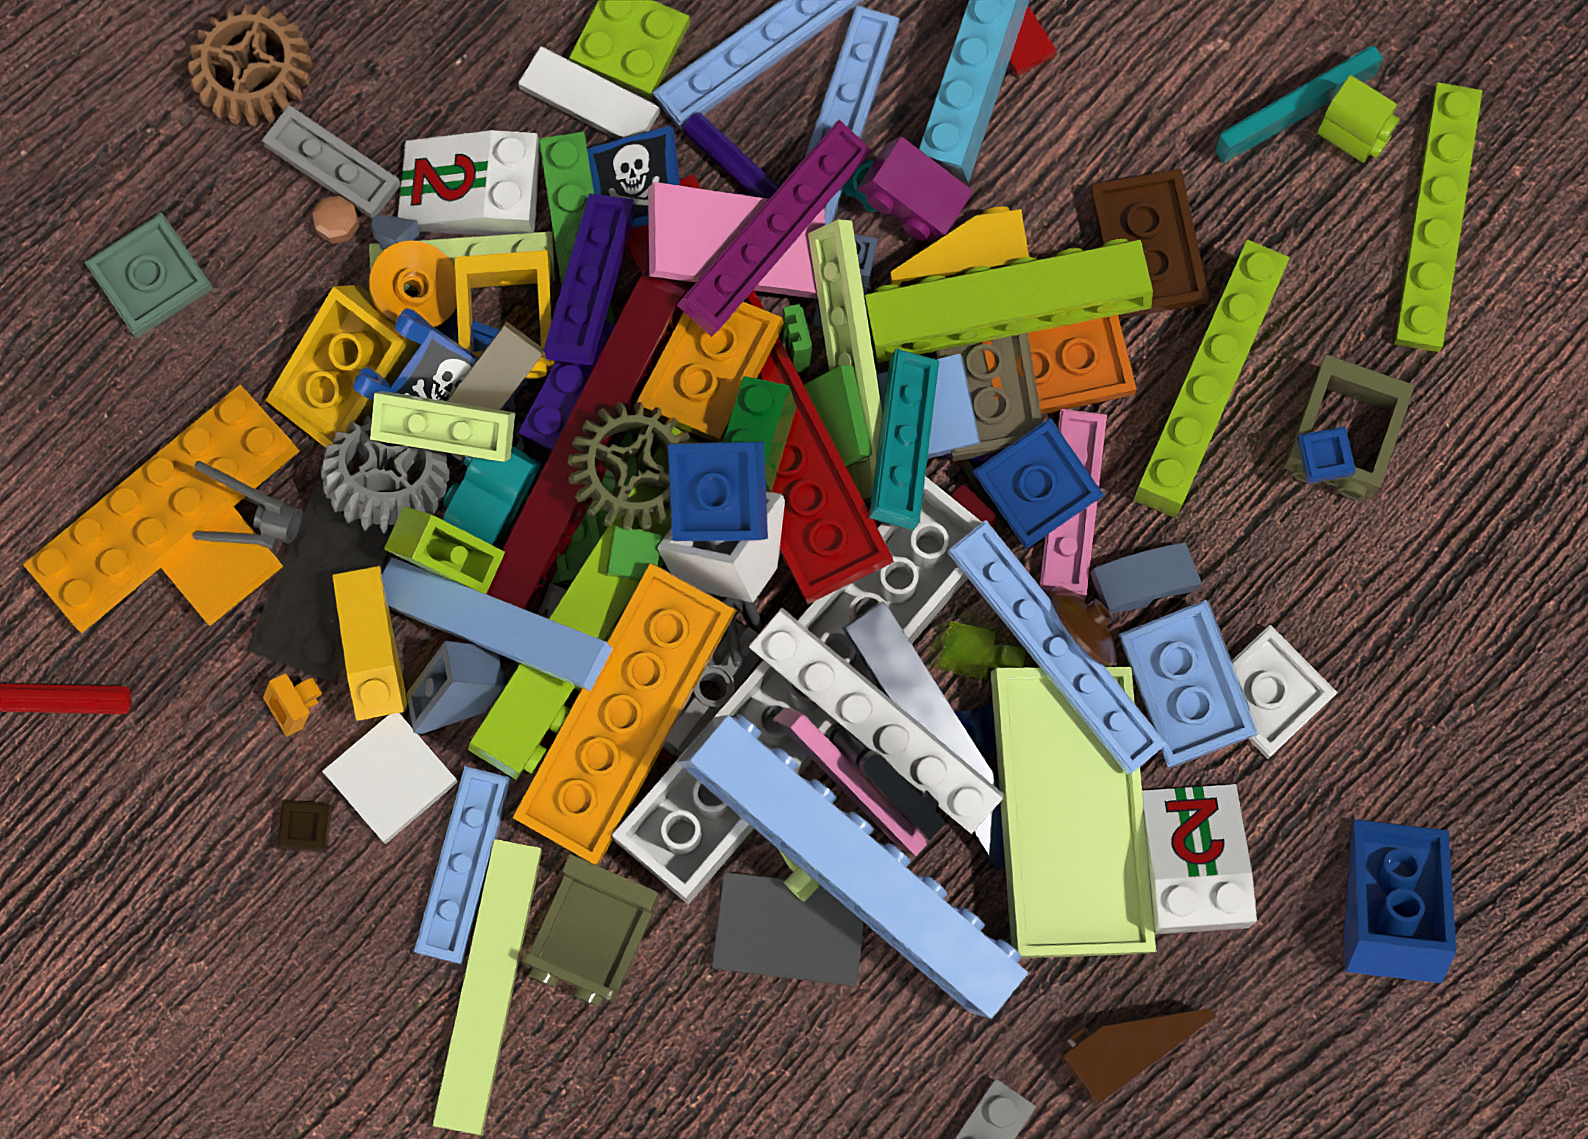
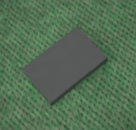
(778, 935)

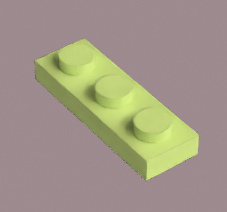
(442, 426)

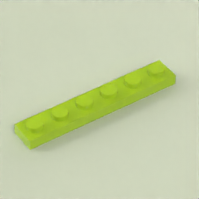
(1438, 217)

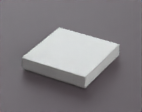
(1279, 689)
(390, 776)

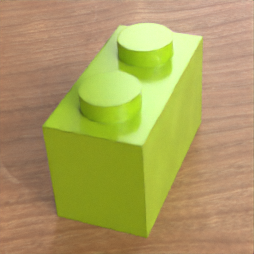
(444, 549)

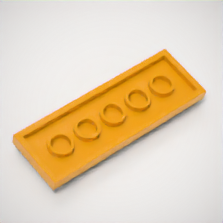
(159, 509)
(626, 716)

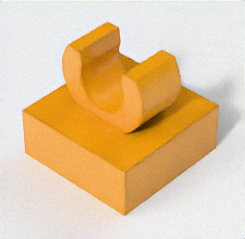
(291, 703)

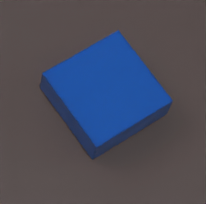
(1326, 455)

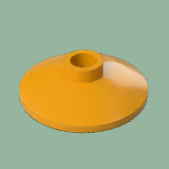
(419, 266)

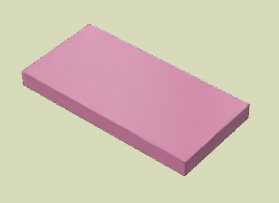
(696, 225)

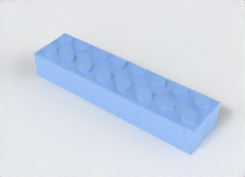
(853, 866)

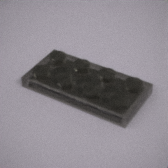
(301, 613)

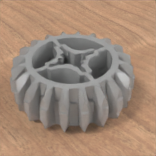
(381, 484)

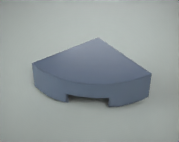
(392, 230)

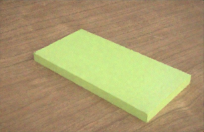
(1068, 826)

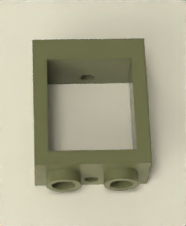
(1366, 387)

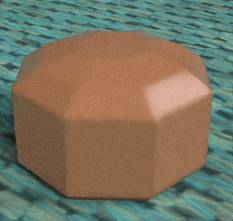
(335, 219)

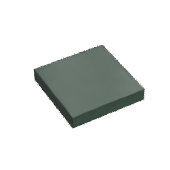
(149, 275)

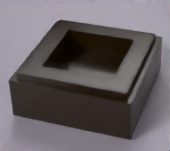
(304, 827)

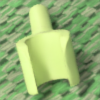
(799, 881)

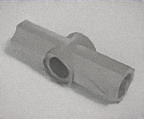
(720, 670)

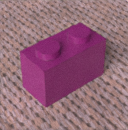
(914, 190)

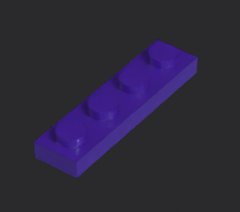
(590, 279)

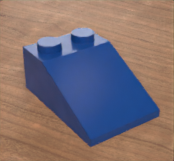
(1399, 902)

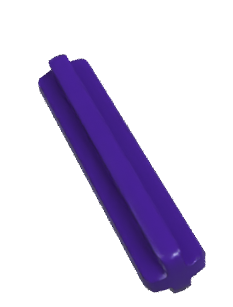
(728, 157)

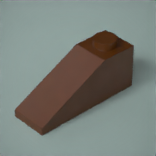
(1123, 1050)

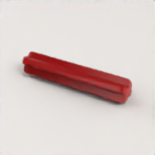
(65, 699)

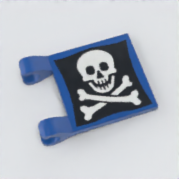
(632, 165)
(430, 372)

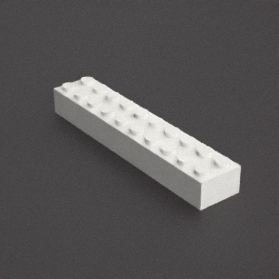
(683, 827)

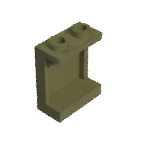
(591, 932)

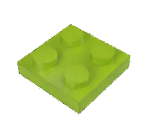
(631, 43)

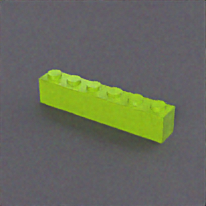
(1010, 299)
(1211, 379)

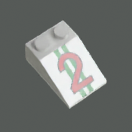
(472, 183)
(1198, 860)

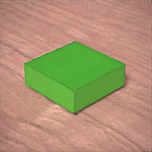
(632, 553)

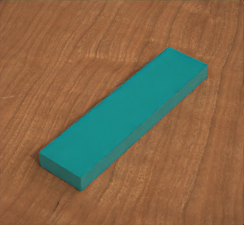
(1296, 105)
(904, 439)

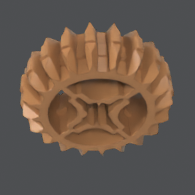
(280, 77)

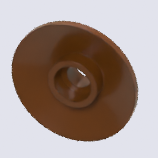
(1086, 624)

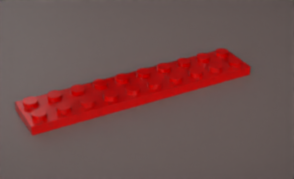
(824, 518)

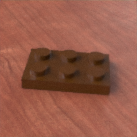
(1159, 215)

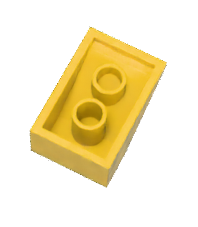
(320, 375)

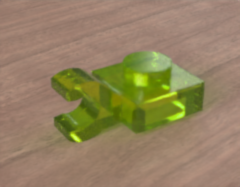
(972, 651)

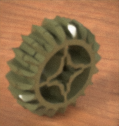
(653, 473)

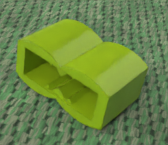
(1359, 120)

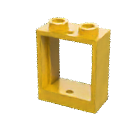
(505, 270)

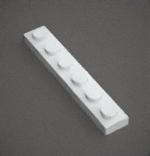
(876, 720)

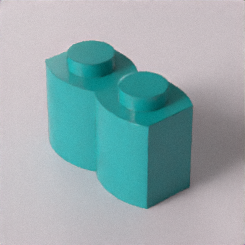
(490, 495)

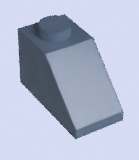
(455, 686)

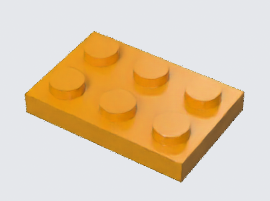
(703, 373)

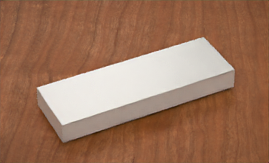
(587, 96)

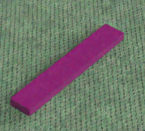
(774, 228)

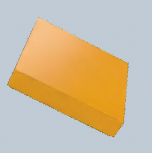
(221, 573)

